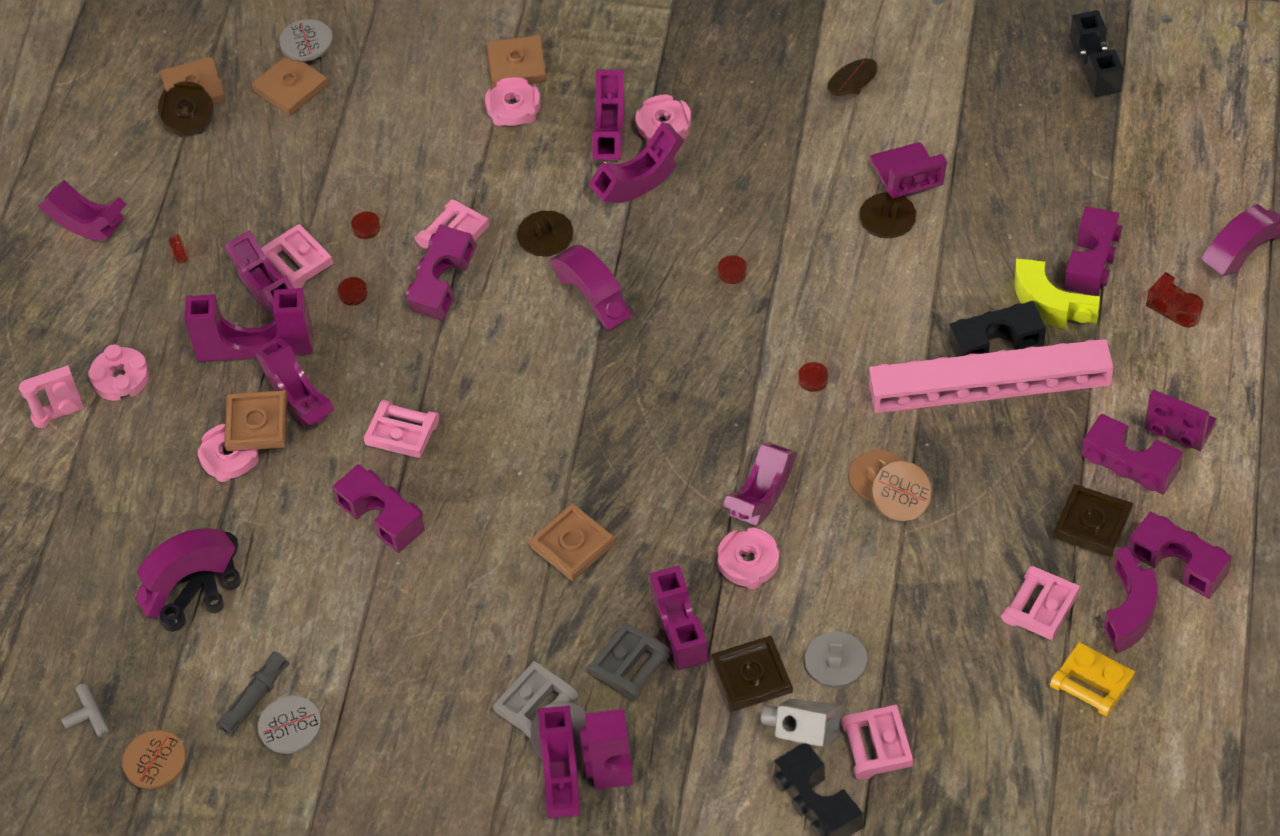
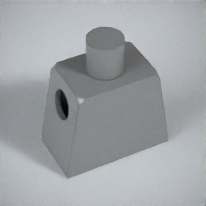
(804, 721)

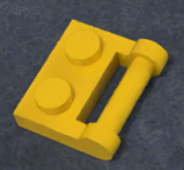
(1097, 672)

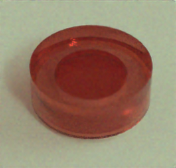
(365, 225)
(178, 249)
(732, 269)
(352, 291)
(813, 377)

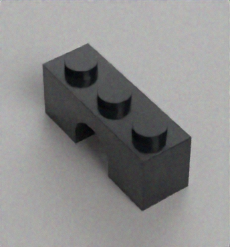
(1100, 66)
(1017, 324)
(798, 774)

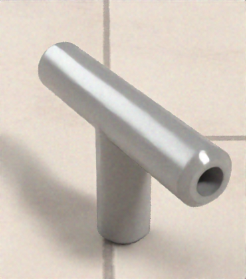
(89, 711)

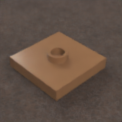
(517, 58)
(200, 72)
(289, 84)
(256, 420)
(572, 542)

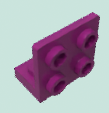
(909, 169)
(1178, 420)

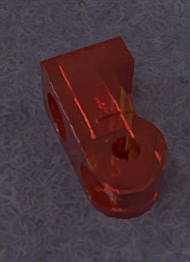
(1174, 302)

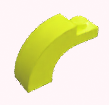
(1052, 304)

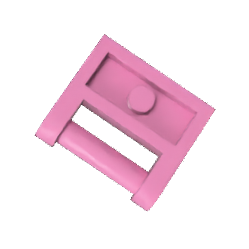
(465, 220)
(302, 250)
(60, 392)
(400, 435)
(1049, 607)
(887, 738)

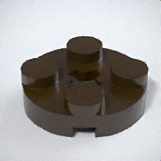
(192, 122)

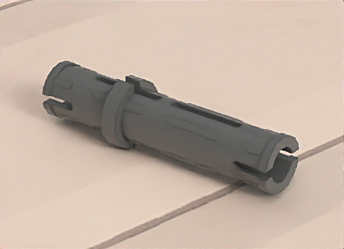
(260, 684)

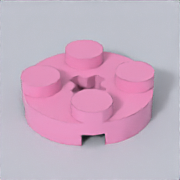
(659, 106)
(515, 114)
(115, 359)
(224, 466)
(752, 572)

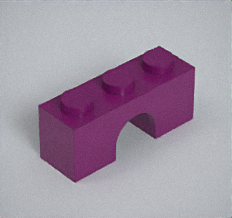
(446, 250)
(1088, 270)
(1151, 468)
(364, 491)
(1160, 538)
(675, 611)
(606, 749)

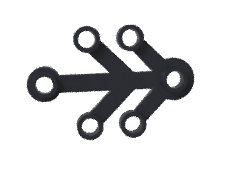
(197, 579)

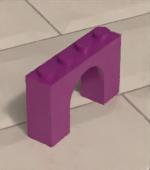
(218, 339)

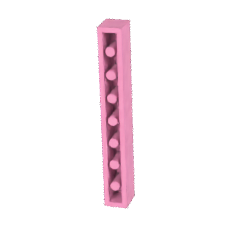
(990, 376)

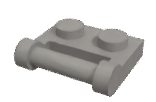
(529, 692)

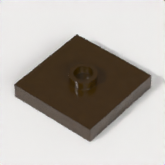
(1093, 520)
(752, 673)

